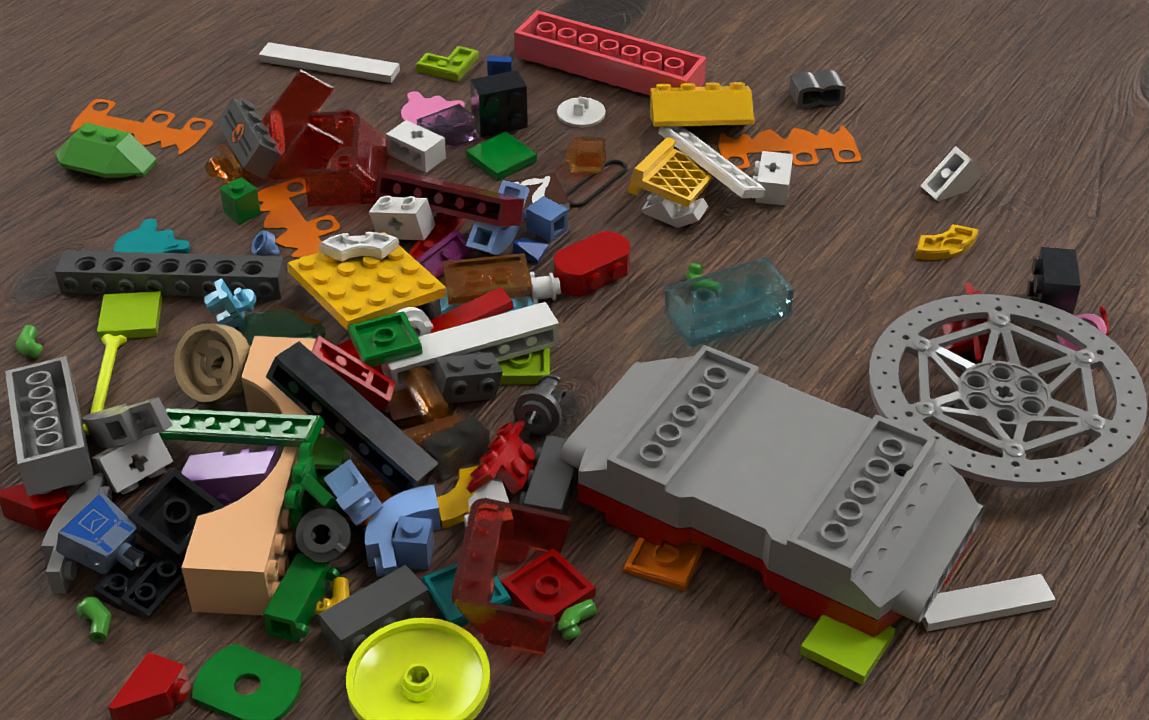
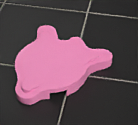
(420, 107)

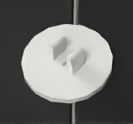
(581, 112)

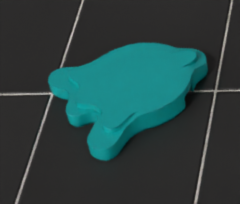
(150, 240)

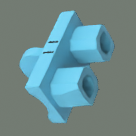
(234, 305)

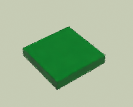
(501, 155)
(384, 339)

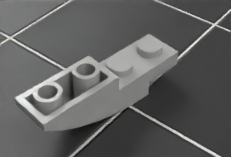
(127, 423)
(61, 568)

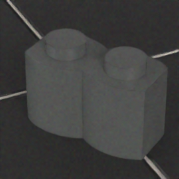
(816, 89)

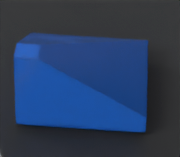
(532, 249)

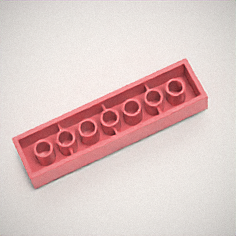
(605, 54)

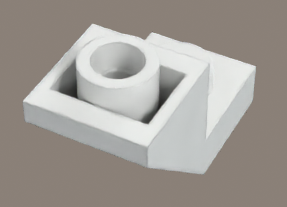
(672, 212)

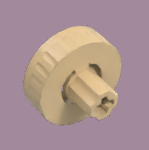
(225, 359)

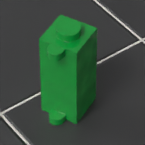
(297, 597)

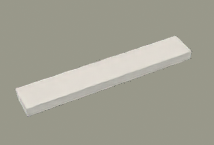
(329, 62)
(713, 162)

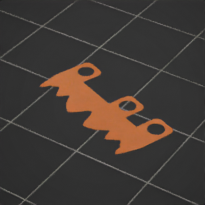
(147, 131)
(797, 142)
(284, 214)

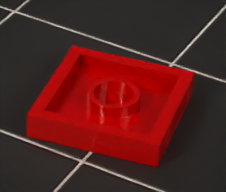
(548, 585)

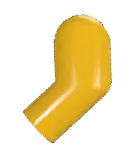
(340, 591)

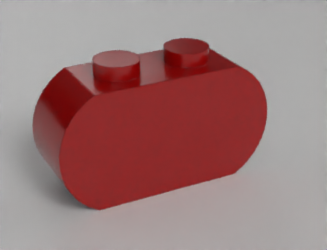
(592, 263)

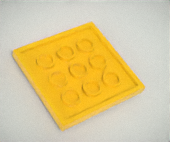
(366, 285)

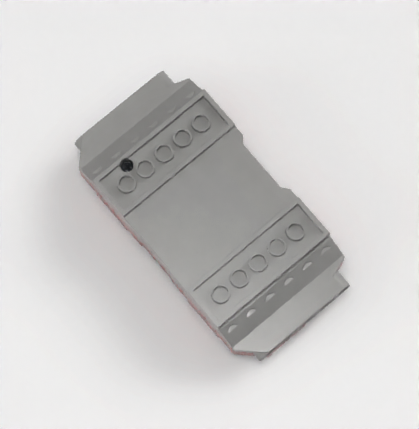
(818, 498)

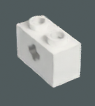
(416, 146)
(774, 175)
(403, 217)
(115, 462)

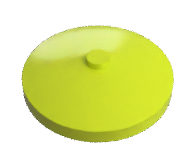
(418, 673)

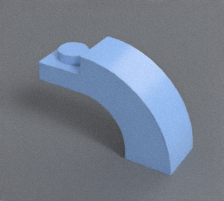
(495, 238)
(353, 492)

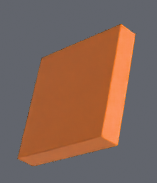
(665, 565)

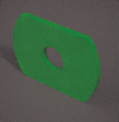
(220, 674)

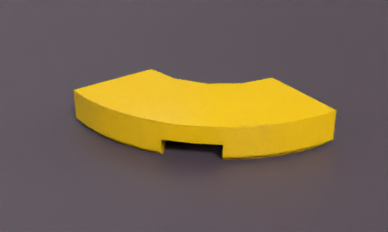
(946, 245)
(455, 503)

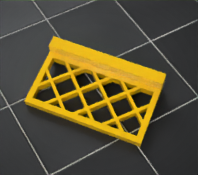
(659, 163)

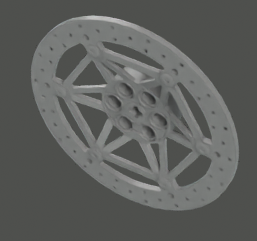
(1005, 402)

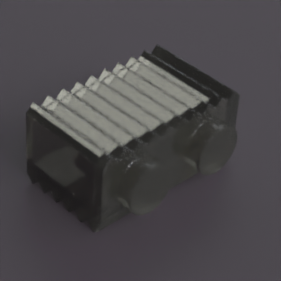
(457, 447)

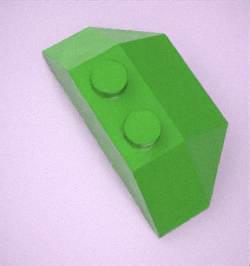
(105, 153)

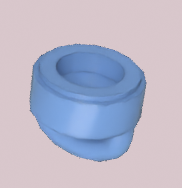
(264, 244)

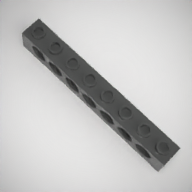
(169, 272)

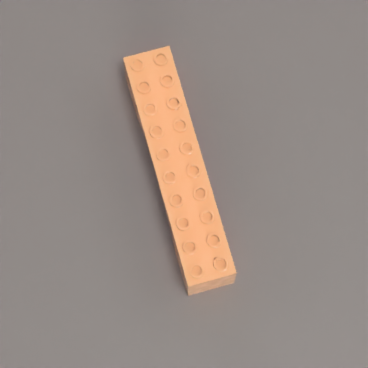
(244, 548)

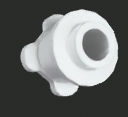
(544, 287)

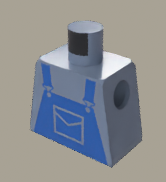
(100, 537)

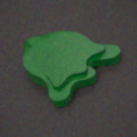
(297, 498)

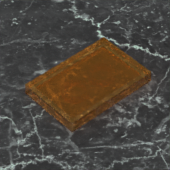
(478, 276)

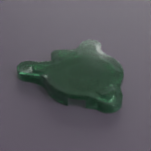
(280, 324)

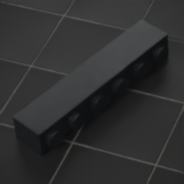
(351, 419)

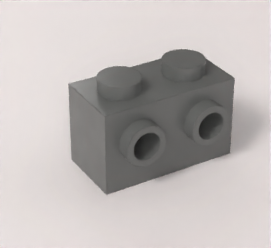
(467, 377)

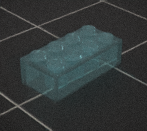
(728, 301)

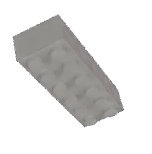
(48, 426)

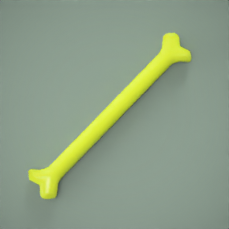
(112, 344)

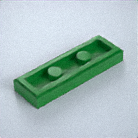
(321, 495)

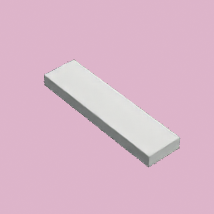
(988, 602)

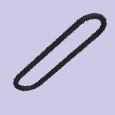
(601, 188)

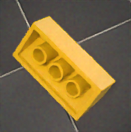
(701, 105)

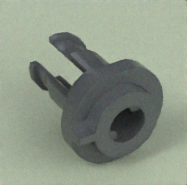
(540, 407)
(310, 533)

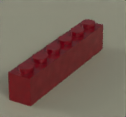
(453, 198)

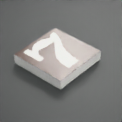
(543, 185)

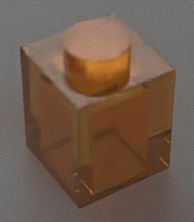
(587, 155)

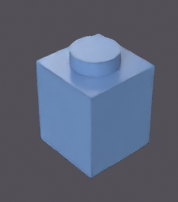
(546, 219)
(414, 542)

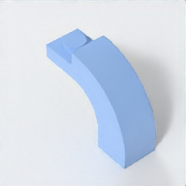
(382, 526)

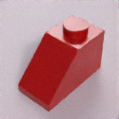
(33, 510)
(151, 690)

